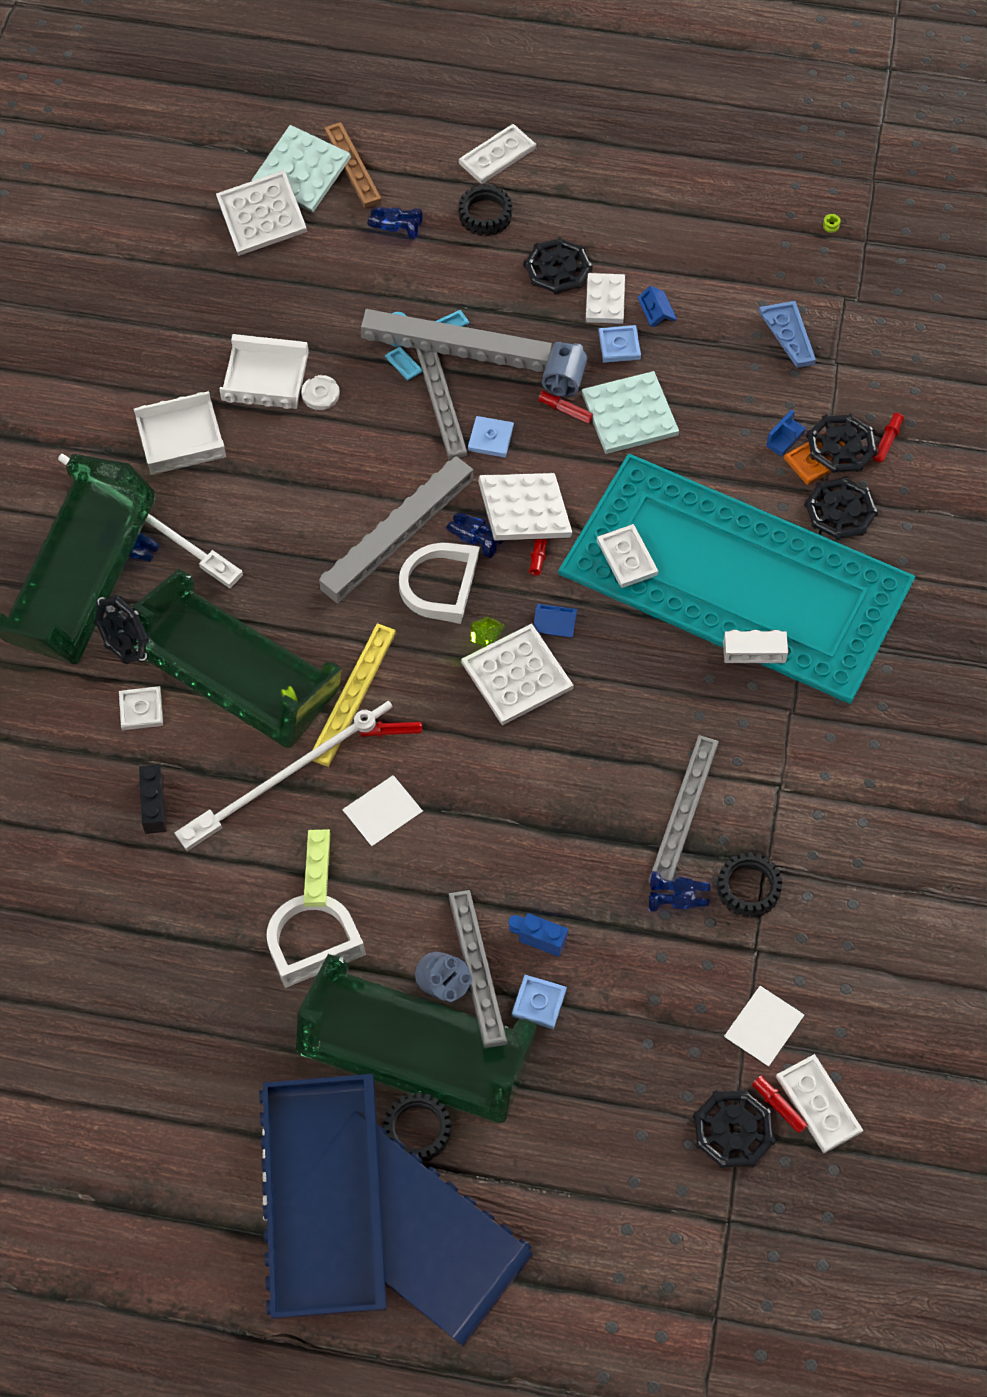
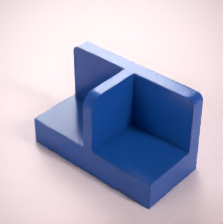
(785, 434)

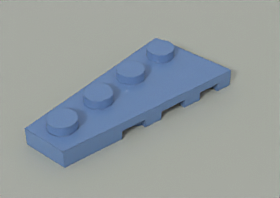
(790, 331)

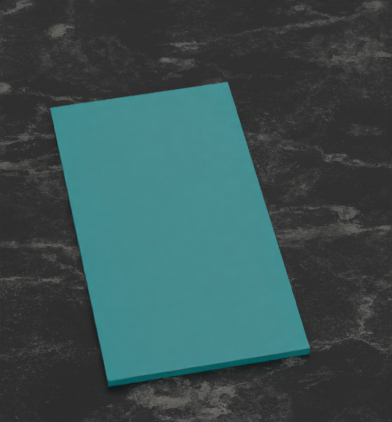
(744, 572)

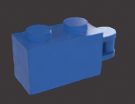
(539, 933)

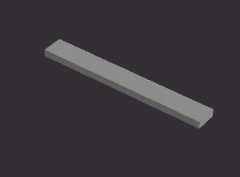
(442, 404)
(685, 807)
(475, 958)

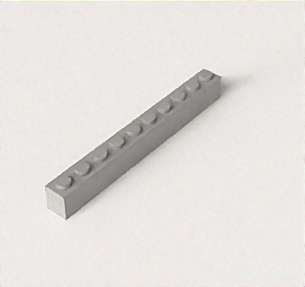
(455, 340)
(396, 529)

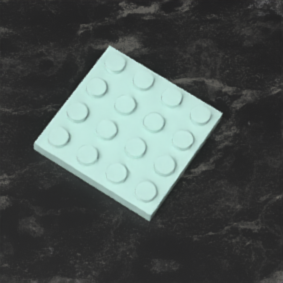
(308, 163)
(630, 412)

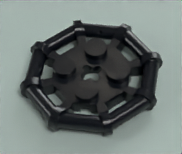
(557, 257)
(845, 434)
(843, 498)
(121, 630)
(736, 1116)

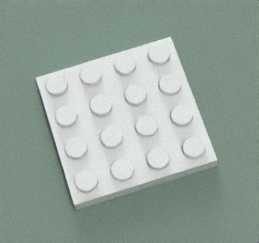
(261, 212)
(524, 506)
(517, 674)

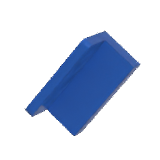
(656, 306)
(555, 620)

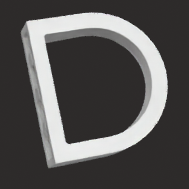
(451, 551)
(310, 966)

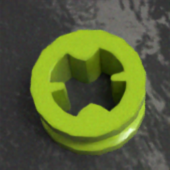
(829, 227)
(290, 693)

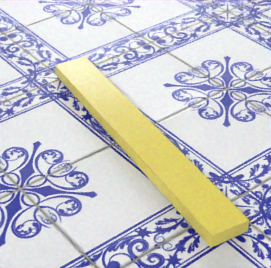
(355, 689)

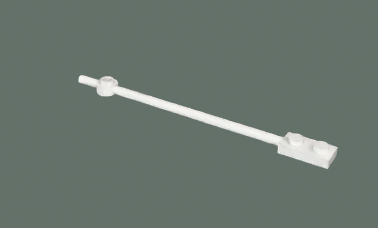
(211, 563)
(209, 824)

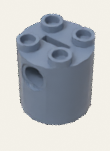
(564, 369)
(443, 976)

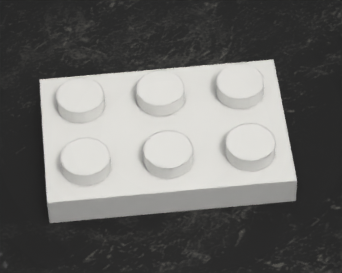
(605, 298)
(627, 556)

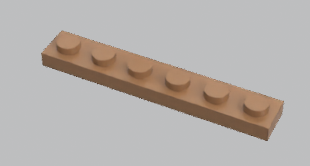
(354, 168)

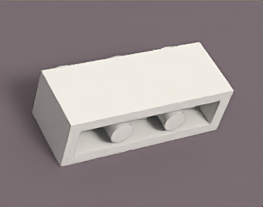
(755, 647)

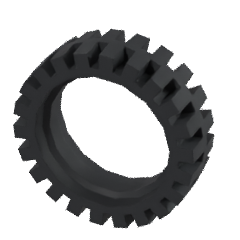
(485, 226)
(760, 864)
(427, 1102)

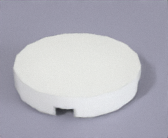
(320, 392)

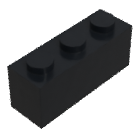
(152, 799)

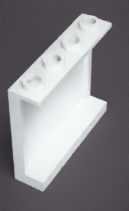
(265, 371)
(179, 433)

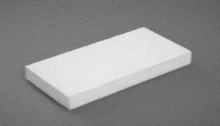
(497, 153)
(819, 1103)

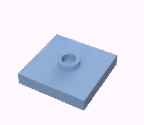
(619, 343)
(490, 436)
(539, 1001)

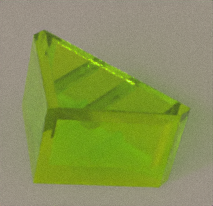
(485, 631)

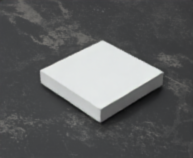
(141, 708)

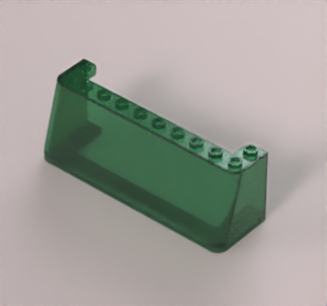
(79, 559)
(232, 662)
(410, 1043)

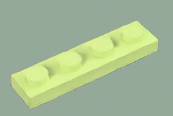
(317, 868)

